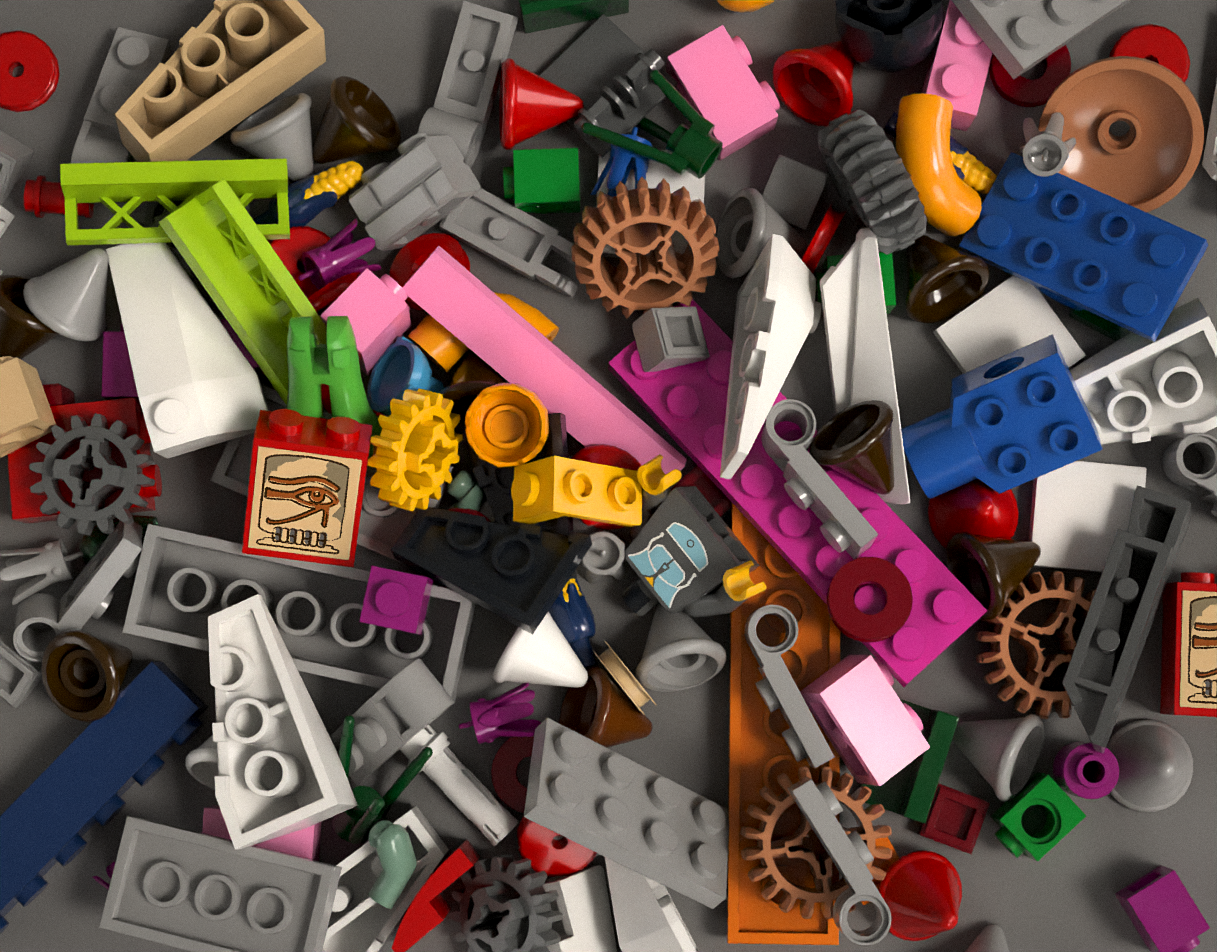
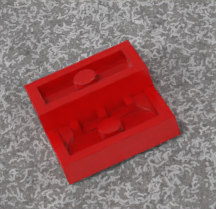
(429, 906)

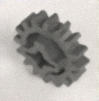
(92, 453)
(492, 892)

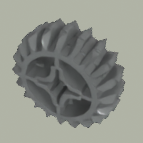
(872, 180)

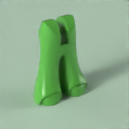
(327, 364)

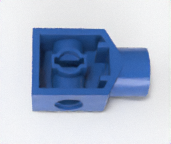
(1004, 424)

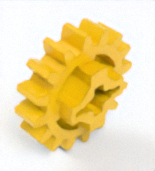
(415, 449)

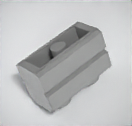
(413, 191)

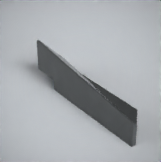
(1124, 610)

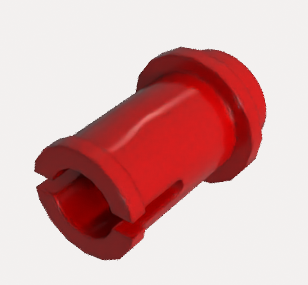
(47, 197)

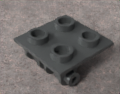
(610, 79)

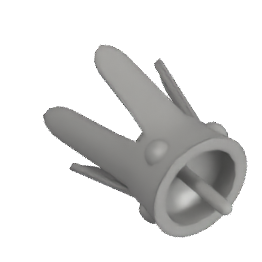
(1045, 150)
(605, 556)
(49, 561)

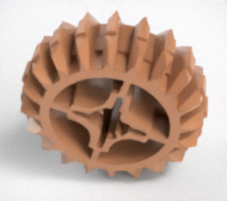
(641, 230)
(1037, 665)
(767, 850)

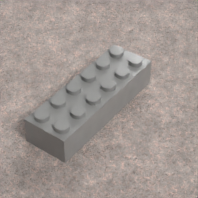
(312, 604)

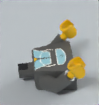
(684, 552)

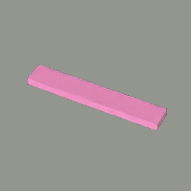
(530, 359)

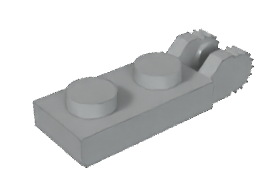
(510, 238)

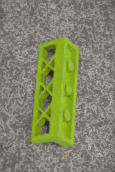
(165, 183)
(242, 276)

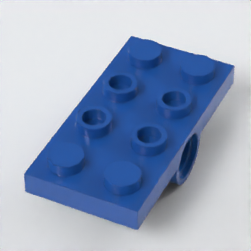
(1084, 247)

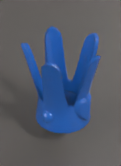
(621, 163)

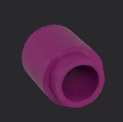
(1069, 770)

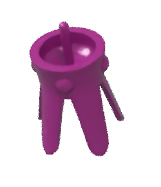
(337, 258)
(501, 714)

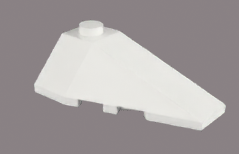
(770, 326)
(183, 361)
(1154, 387)
(271, 743)
(645, 913)

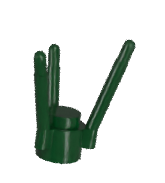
(690, 148)
(357, 822)

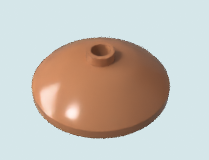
(1164, 133)

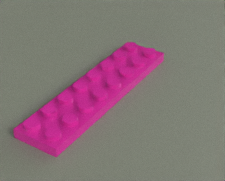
(692, 409)

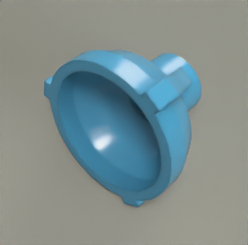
(399, 369)

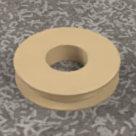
(624, 677)

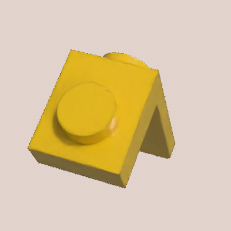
(576, 490)

